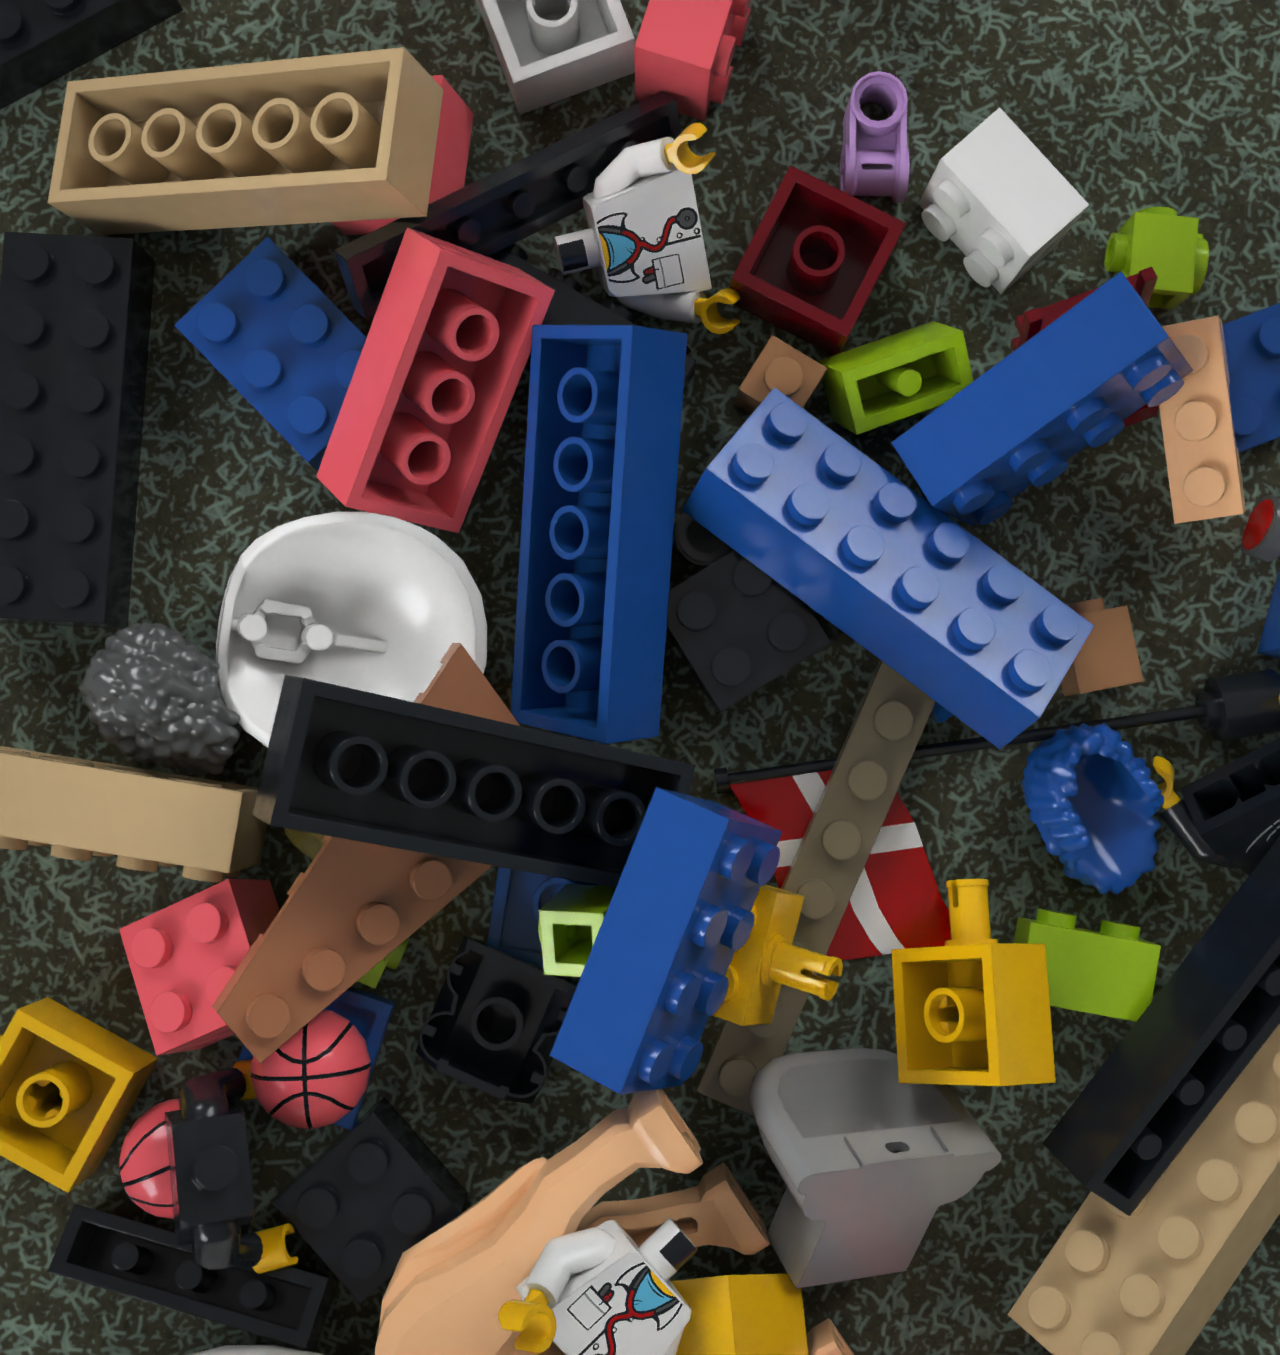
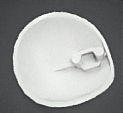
(343, 605)

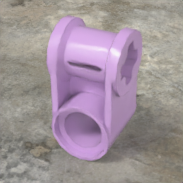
(873, 151)

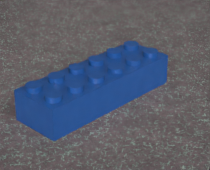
(597, 529)
(889, 569)

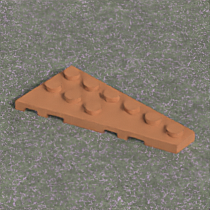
(350, 904)

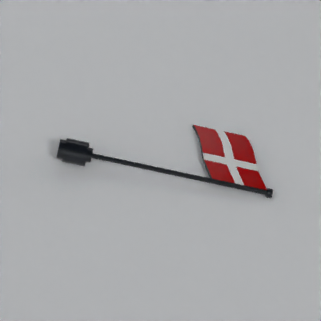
(897, 893)

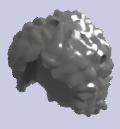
(160, 700)

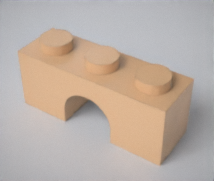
(1200, 428)

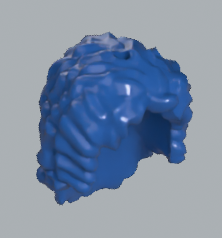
(1094, 806)

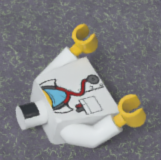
(649, 234)
(603, 1294)

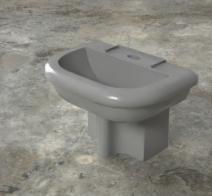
(860, 1160)

